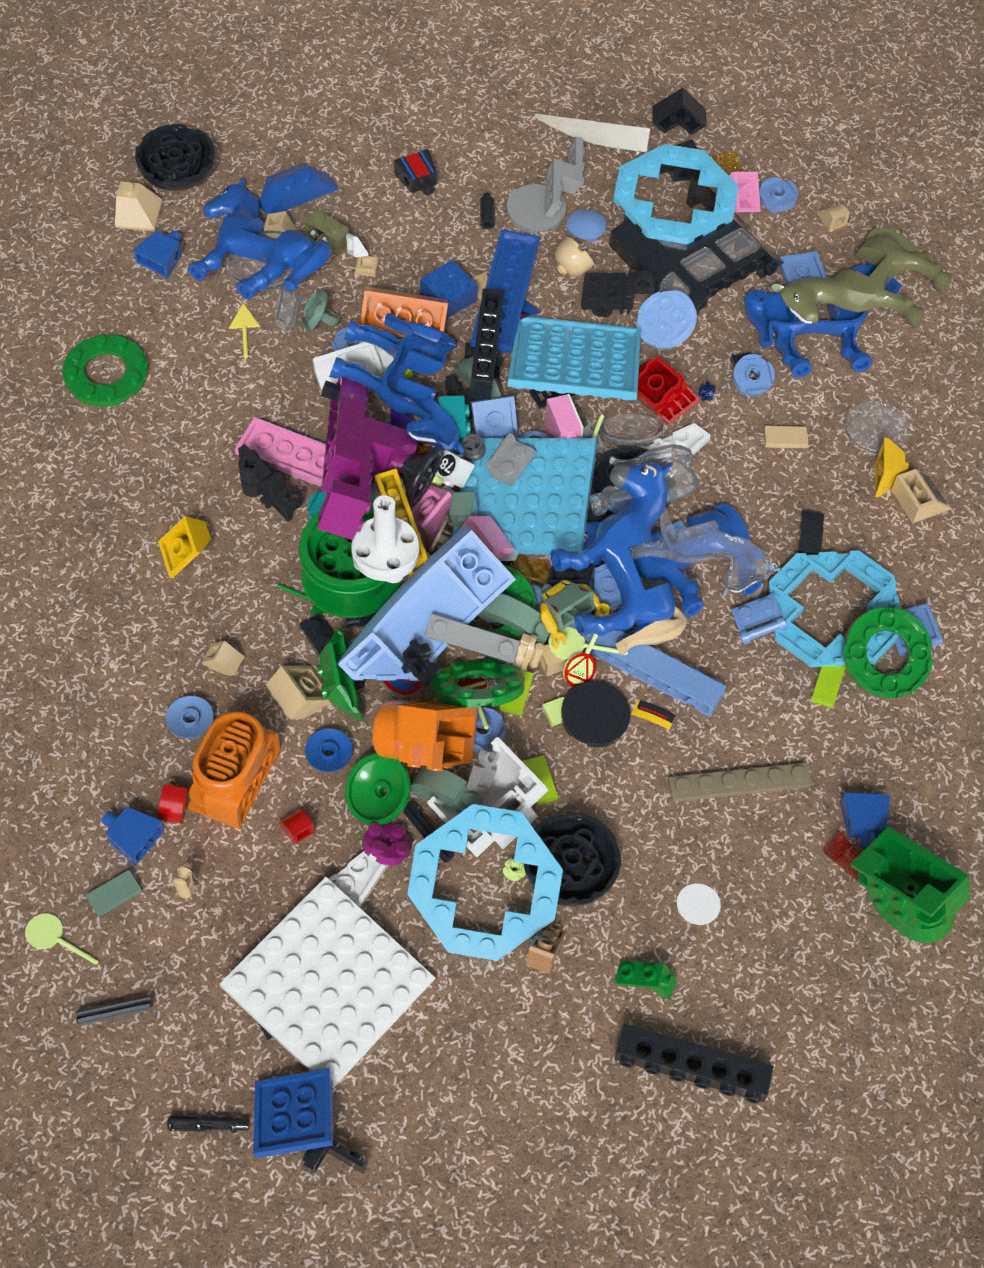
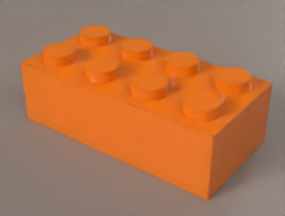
(405, 306)

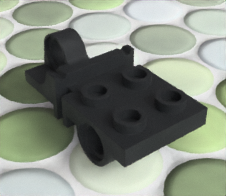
(615, 291)
(258, 479)

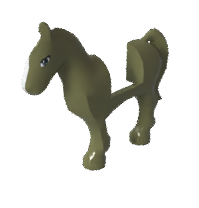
(861, 293)

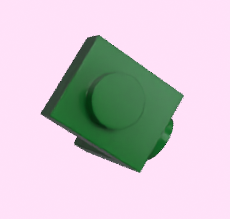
(647, 975)

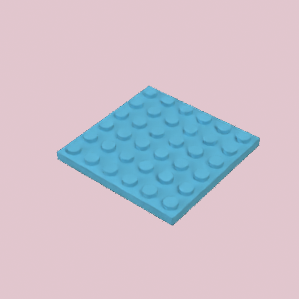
(576, 358)
(547, 501)

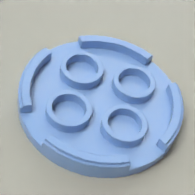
(666, 319)

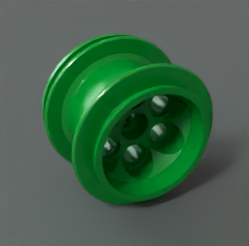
(329, 588)

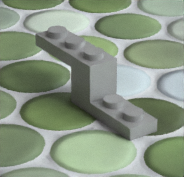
(564, 177)

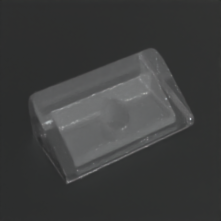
(287, 309)

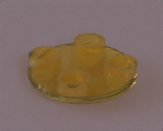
(532, 571)

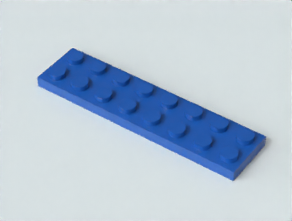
(512, 274)

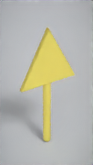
(244, 320)

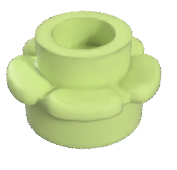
(513, 875)

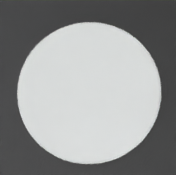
(698, 904)

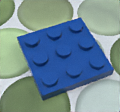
(293, 1113)

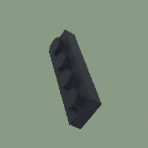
(318, 636)

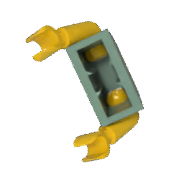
(563, 603)

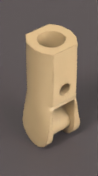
(184, 882)

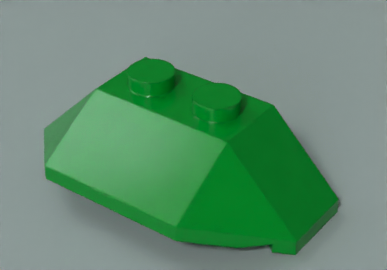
(339, 686)

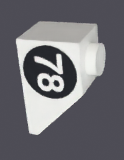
(454, 469)

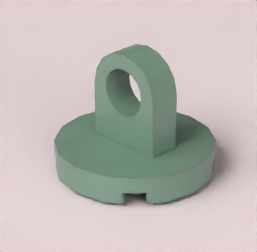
(316, 311)

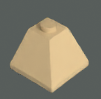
(136, 207)

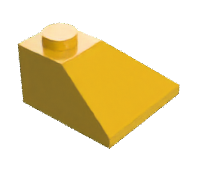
(888, 465)
(183, 544)

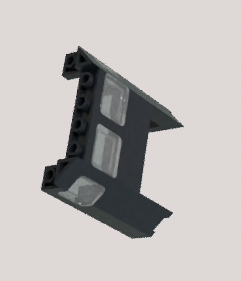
(702, 265)

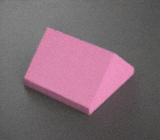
(748, 192)
(431, 509)
(490, 535)

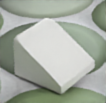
(355, 247)

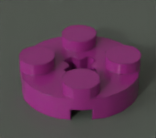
(376, 839)

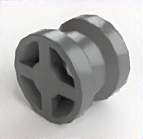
(474, 442)

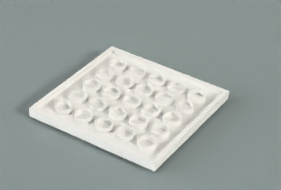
(327, 982)

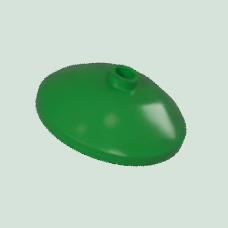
(366, 789)

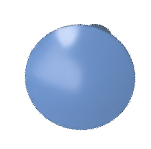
(586, 225)

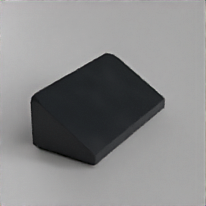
(583, 576)

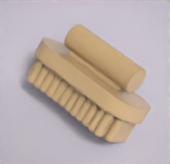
(528, 652)

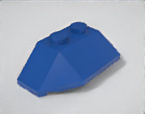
(294, 187)

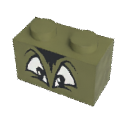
(323, 227)

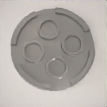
(527, 209)

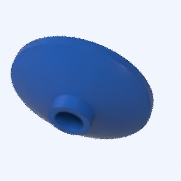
(325, 741)

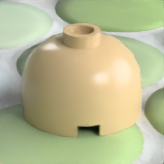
(572, 258)

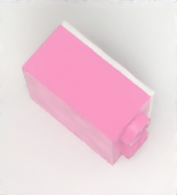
(562, 418)

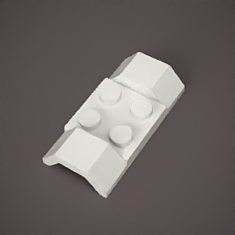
(368, 356)

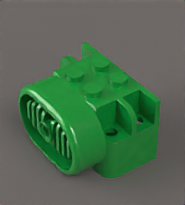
(912, 886)

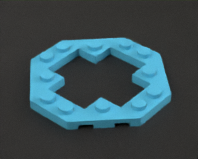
(702, 221)
(829, 566)
(516, 925)

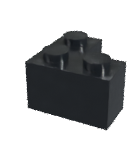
(677, 110)

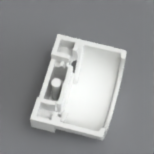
(512, 789)

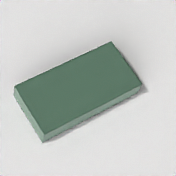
(113, 893)

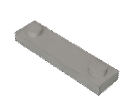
(472, 639)

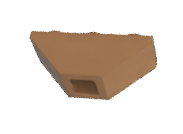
(545, 948)

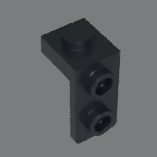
(314, 1158)

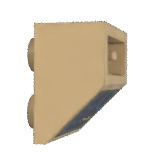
(919, 495)

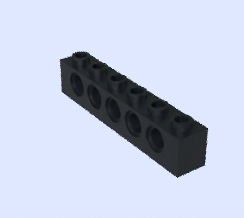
(486, 344)
(758, 1073)

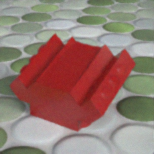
(664, 390)

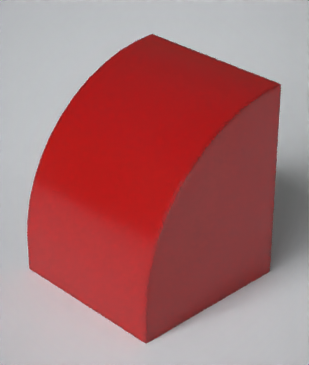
(173, 803)
(297, 826)

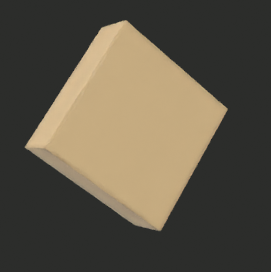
(367, 266)

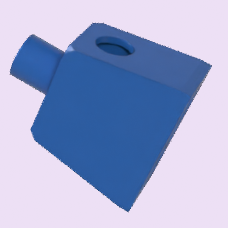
(159, 252)
(865, 815)
(132, 833)

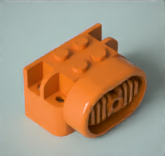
(425, 733)
(231, 767)

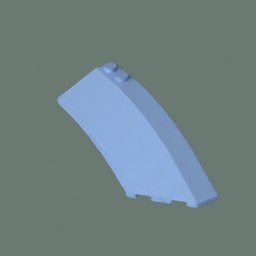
(450, 584)

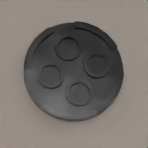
(595, 714)

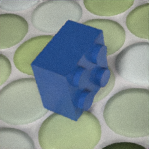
(452, 284)

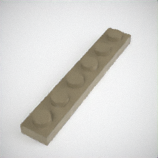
(739, 782)

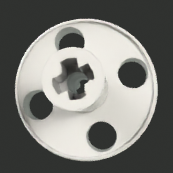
(384, 544)

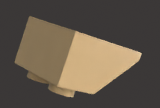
(297, 691)

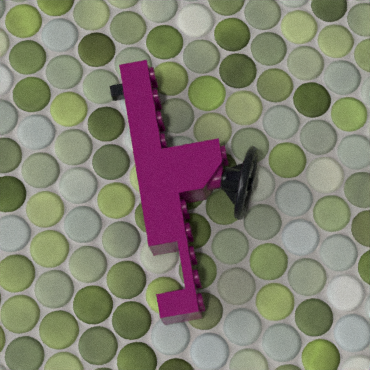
(357, 452)

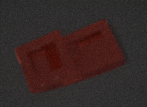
(843, 854)

